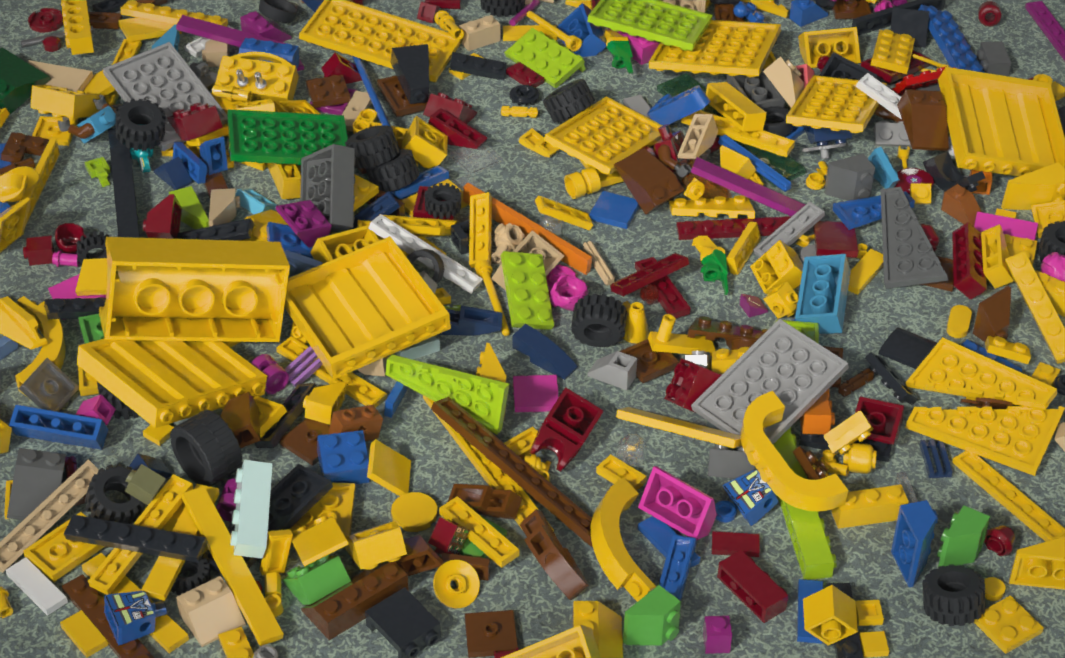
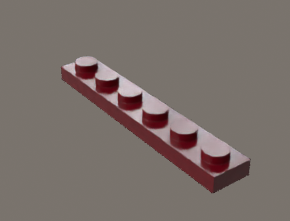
(726, 228)

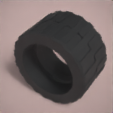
(206, 448)

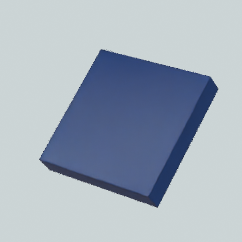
(614, 209)

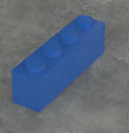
(58, 427)

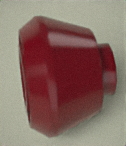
(1000, 540)

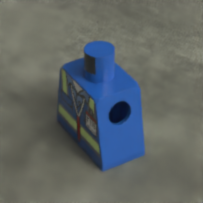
(751, 496)
(131, 615)

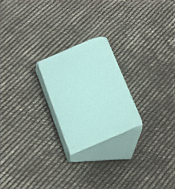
(420, 349)

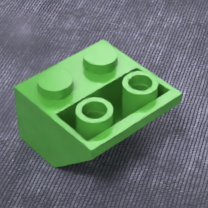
(964, 537)
(316, 579)

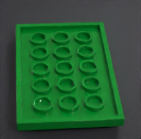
(281, 135)

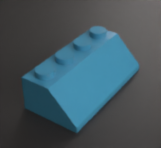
(824, 292)

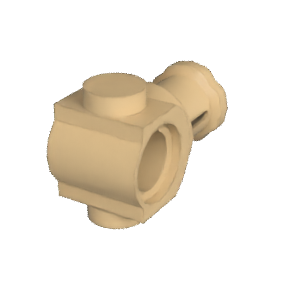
(506, 238)

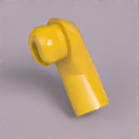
(839, 469)

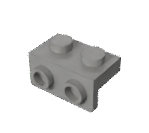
(890, 134)

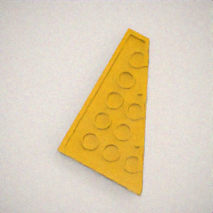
(1007, 436)

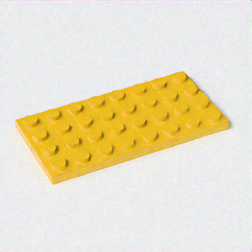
(373, 34)

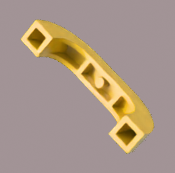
(796, 491)

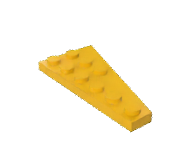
(969, 374)

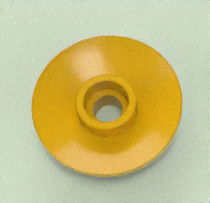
(466, 584)

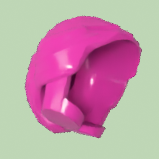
(1054, 265)
(567, 295)

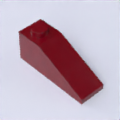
(457, 131)

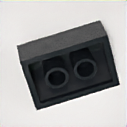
(843, 68)

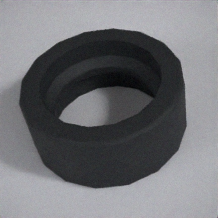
(777, 114)
(434, 257)

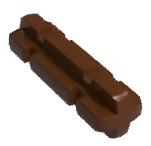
(855, 382)

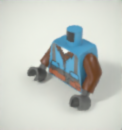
(93, 125)

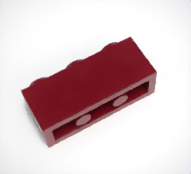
(752, 586)

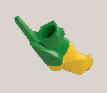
(619, 49)
(713, 261)

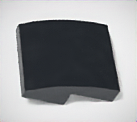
(906, 348)

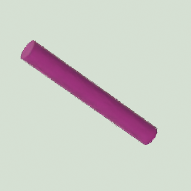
(523, 12)

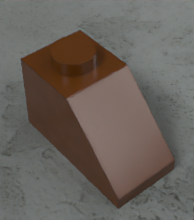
(419, 556)

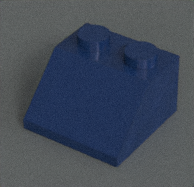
(825, 135)

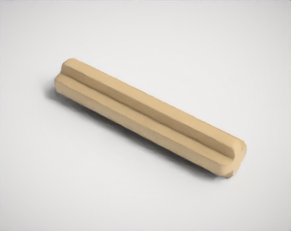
(599, 263)

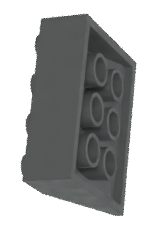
(329, 184)

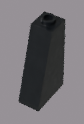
(412, 71)

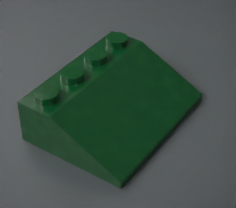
(17, 80)

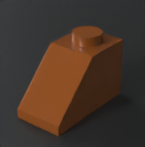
(960, 204)

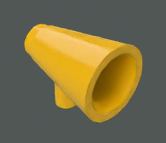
(636, 323)

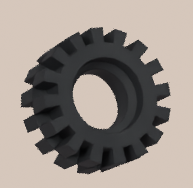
(443, 208)
(91, 242)
(186, 584)

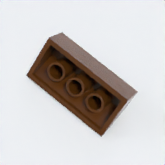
(348, 603)

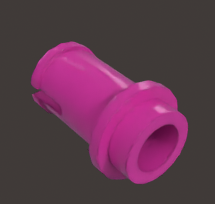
(65, 259)

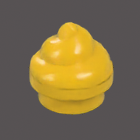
(535, 462)

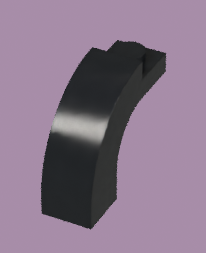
(946, 175)

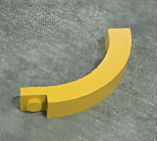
(52, 331)
(609, 545)

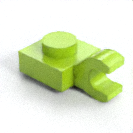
(98, 168)

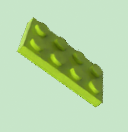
(527, 290)

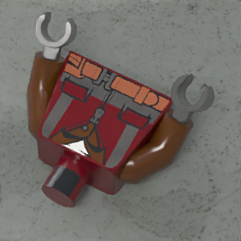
(668, 149)

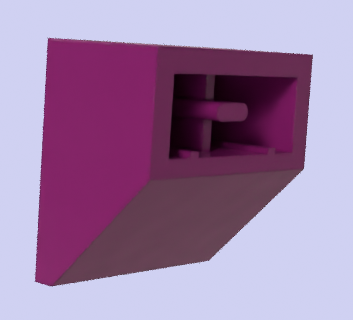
(305, 221)

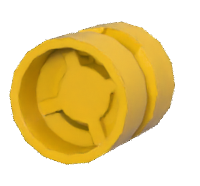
(580, 183)

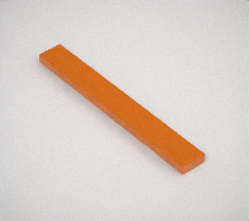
(503, 214)

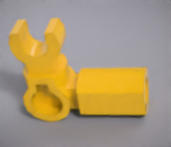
(273, 593)

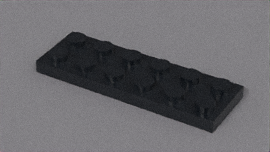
(288, 503)

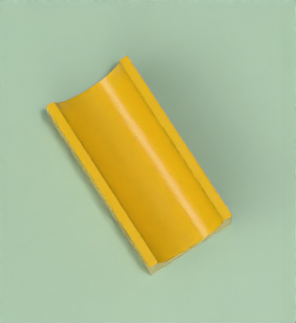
(194, 290)

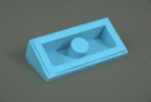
(254, 201)

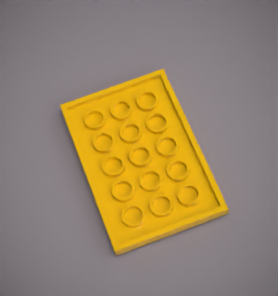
(832, 105)
(604, 134)

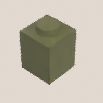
(144, 484)

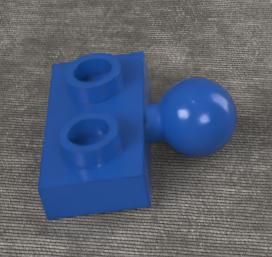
(749, 11)

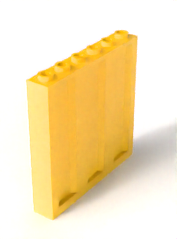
(1001, 122)
(364, 307)
(170, 377)

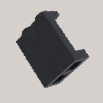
(404, 623)

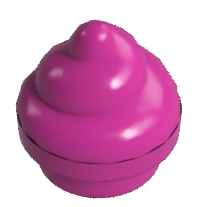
(882, 5)

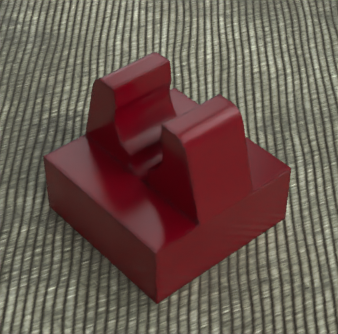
(427, 12)

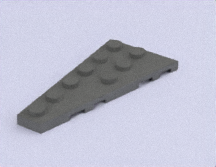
(906, 249)

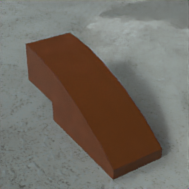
(487, 500)

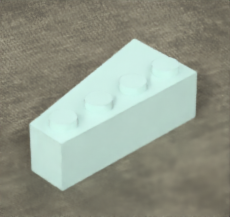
(252, 509)

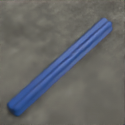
(762, 168)

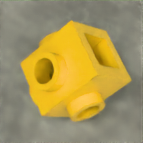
(782, 300)

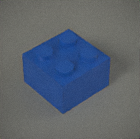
(343, 457)

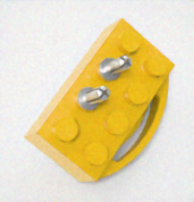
(262, 78)

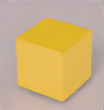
(830, 615)

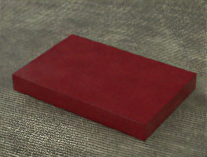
(834, 239)

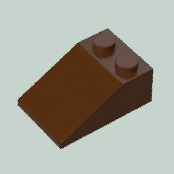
(925, 119)
(648, 180)

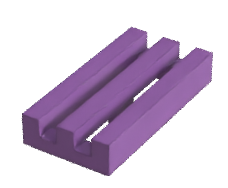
(301, 364)

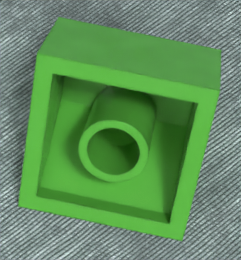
(652, 619)

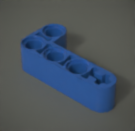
(671, 109)

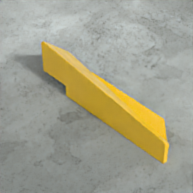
(419, 226)
(19, 324)

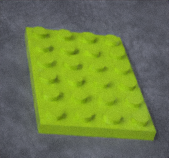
(653, 21)

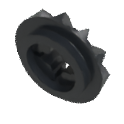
(524, 95)

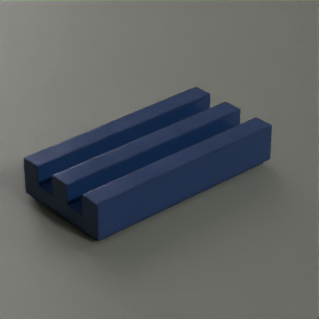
(930, 471)

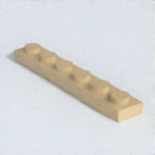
(46, 515)

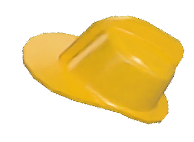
(16, 182)

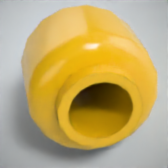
(860, 458)

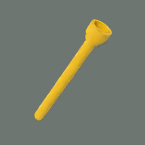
(572, 42)
(484, 270)

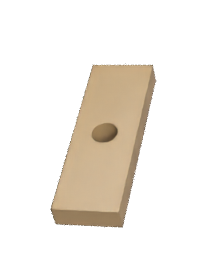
(358, 102)

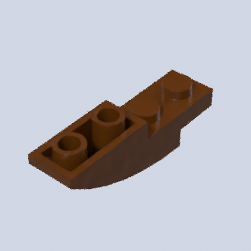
(552, 556)

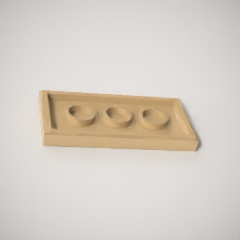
(64, 76)

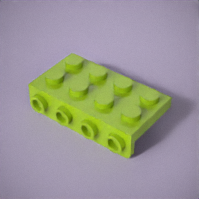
(545, 57)

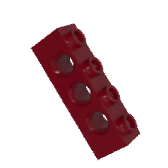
(968, 261)

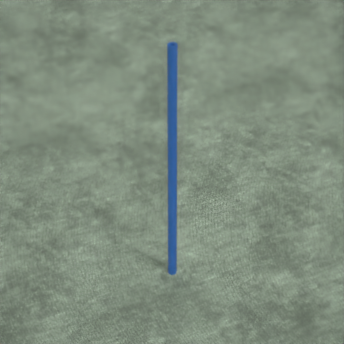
(371, 92)

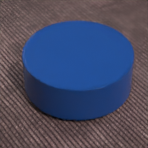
(725, 511)

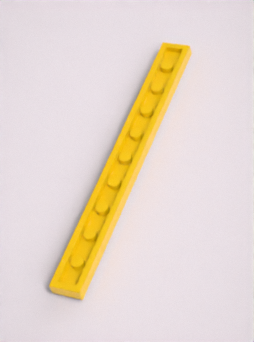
(489, 471)

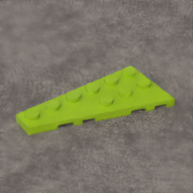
(477, 395)

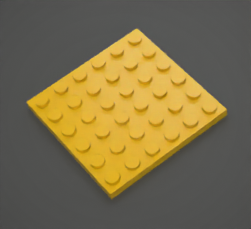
(723, 48)

